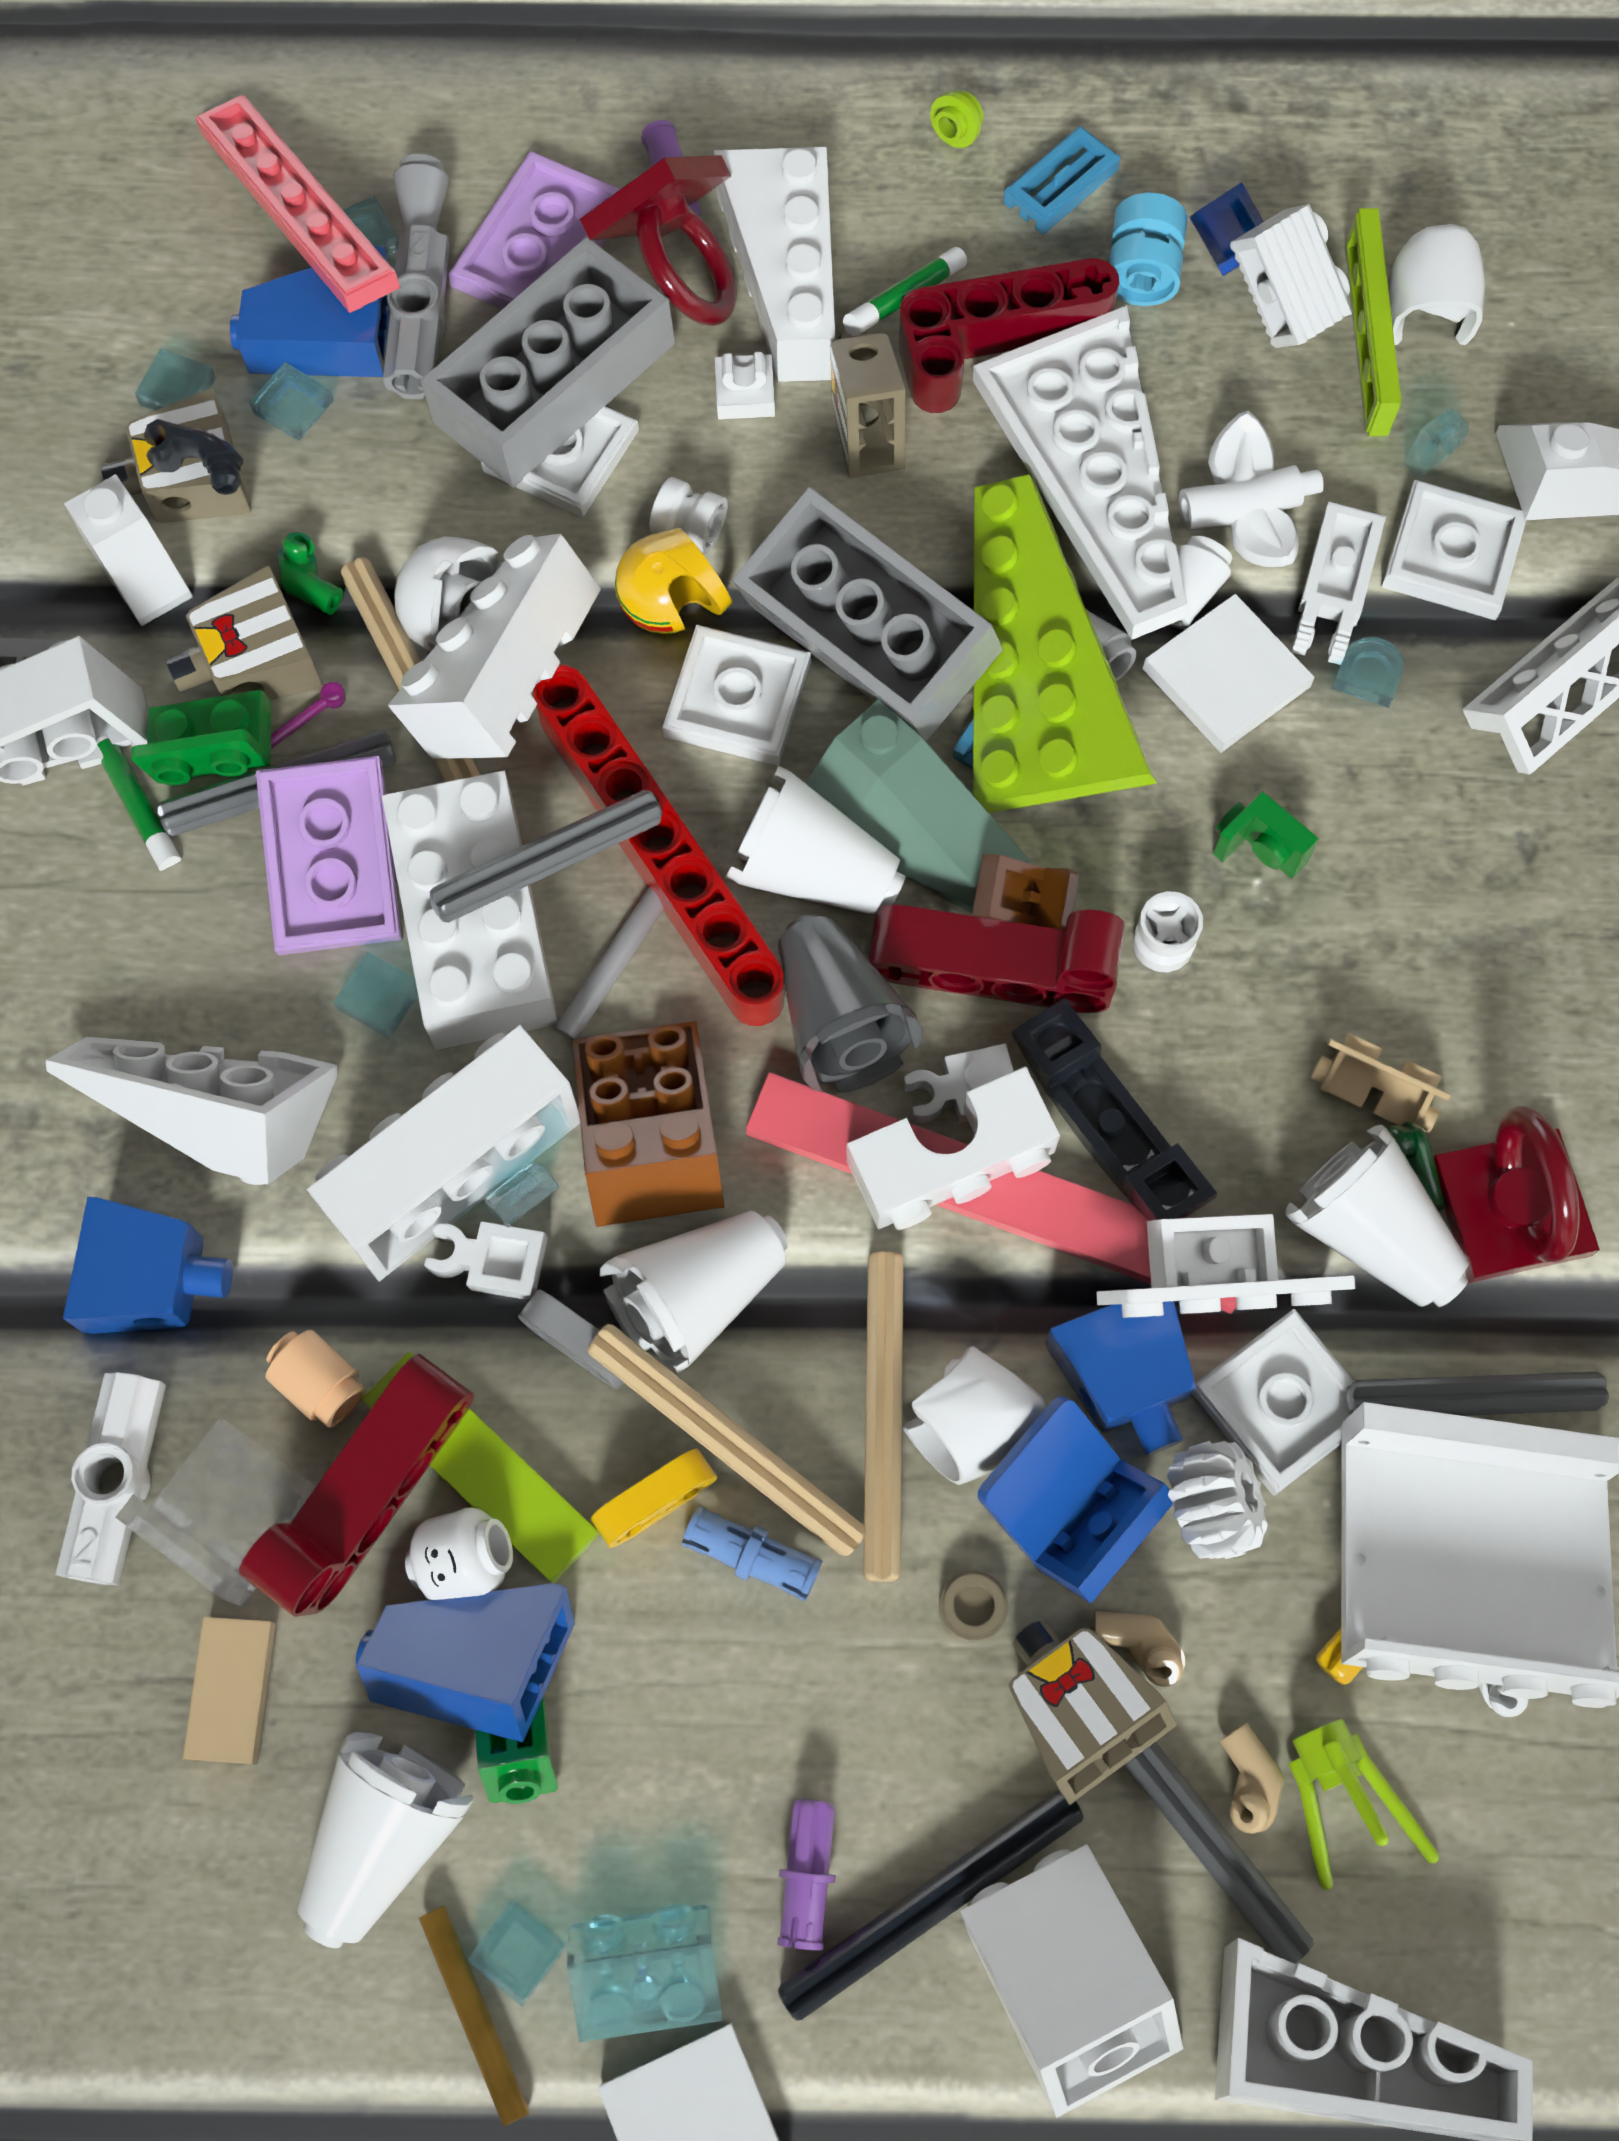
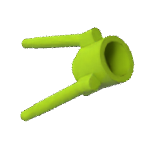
(1340, 1759)

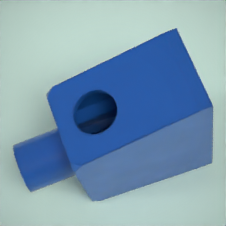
(139, 1270)
(1127, 1370)

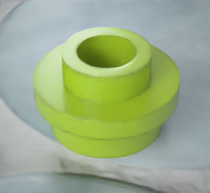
(957, 118)

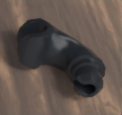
(178, 442)

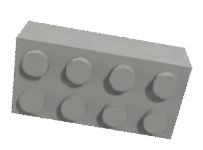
(549, 361)
(868, 613)

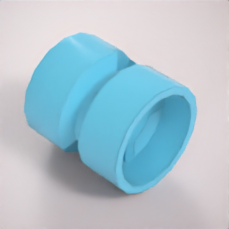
(1148, 248)

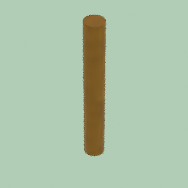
(474, 2016)

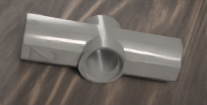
(416, 310)

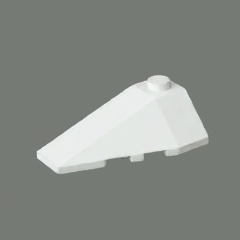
(1562, 468)
(217, 1110)

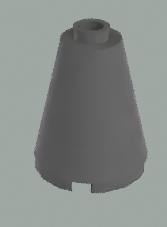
(841, 1008)

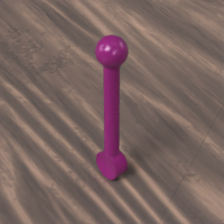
(332, 696)

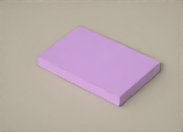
(528, 230)
(328, 855)

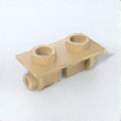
(1357, 1069)

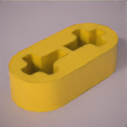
(653, 1498)

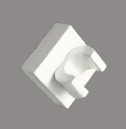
(744, 386)

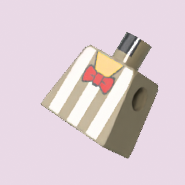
(868, 375)
(188, 490)
(246, 643)
(1084, 1706)

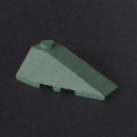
(910, 804)

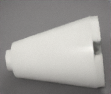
(814, 852)
(1383, 1221)
(693, 1284)
(375, 1835)

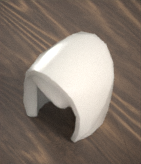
(1439, 274)
(972, 1417)

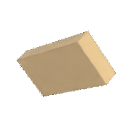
(229, 1691)

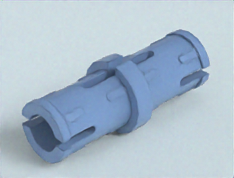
(751, 1553)

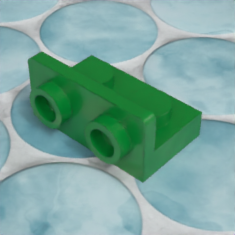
(206, 738)

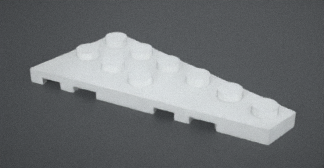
(1091, 449)

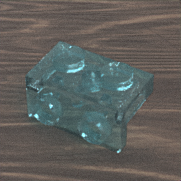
(643, 1972)

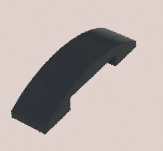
(1107, 1118)

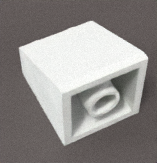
(1073, 1978)

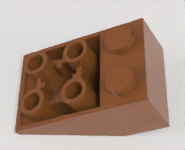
(646, 1124)

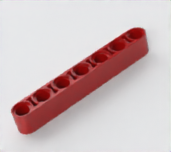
(664, 869)

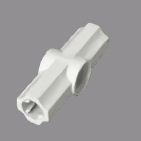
(123, 1434)

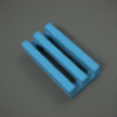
(1046, 217)

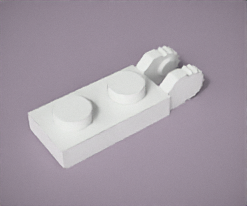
(1339, 576)

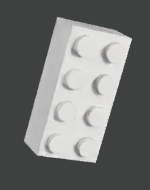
(489, 965)
(446, 1151)

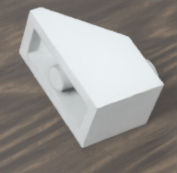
(128, 549)

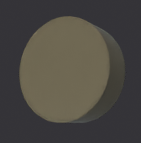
(973, 1606)

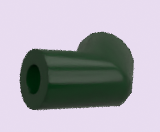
(1417, 1149)

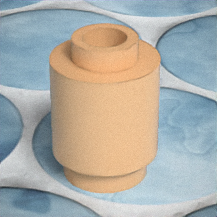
(314, 1377)

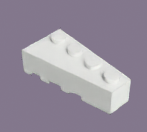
(783, 240)
(496, 652)
(50, 709)
(1353, 2056)

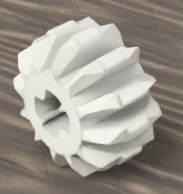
(1217, 1500)

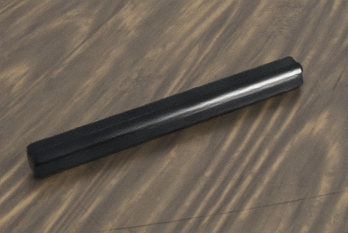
(928, 1905)

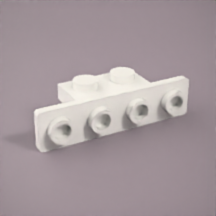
(1213, 1260)

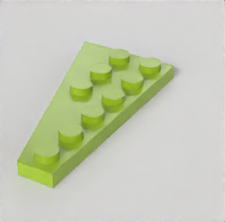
(1049, 701)

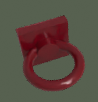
(659, 205)
(1515, 1200)

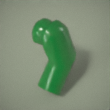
(300, 574)

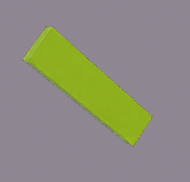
(1372, 323)
(508, 1490)

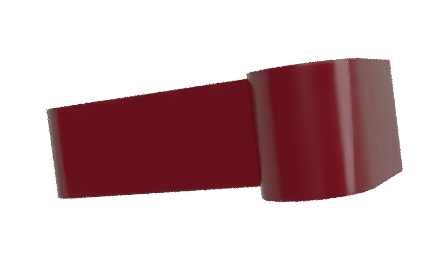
(993, 316)
(1001, 956)
(317, 1553)

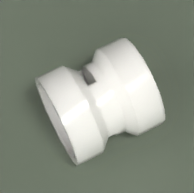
(695, 514)
(1172, 918)

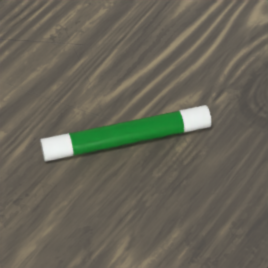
(891, 298)
(135, 800)

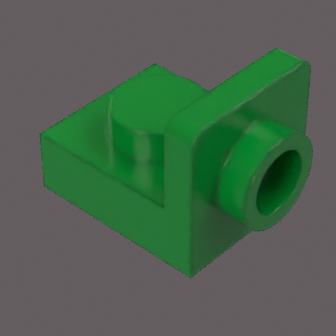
(1272, 832)
(515, 1769)

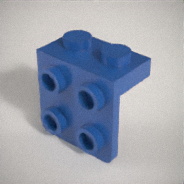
(1073, 1500)

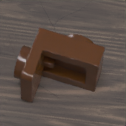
(1024, 892)

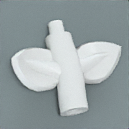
(1250, 494)

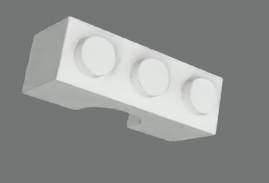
(906, 1179)

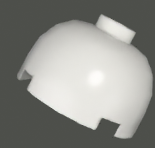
(438, 585)

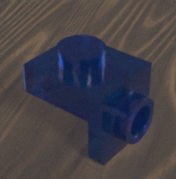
(1225, 221)

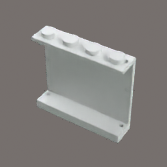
(1478, 1554)

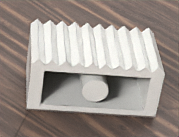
(1293, 276)

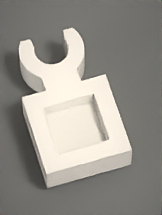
(962, 1074)
(498, 1262)

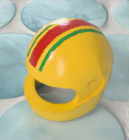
(662, 577)

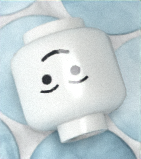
(459, 1555)

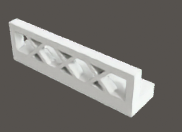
(1545, 680)

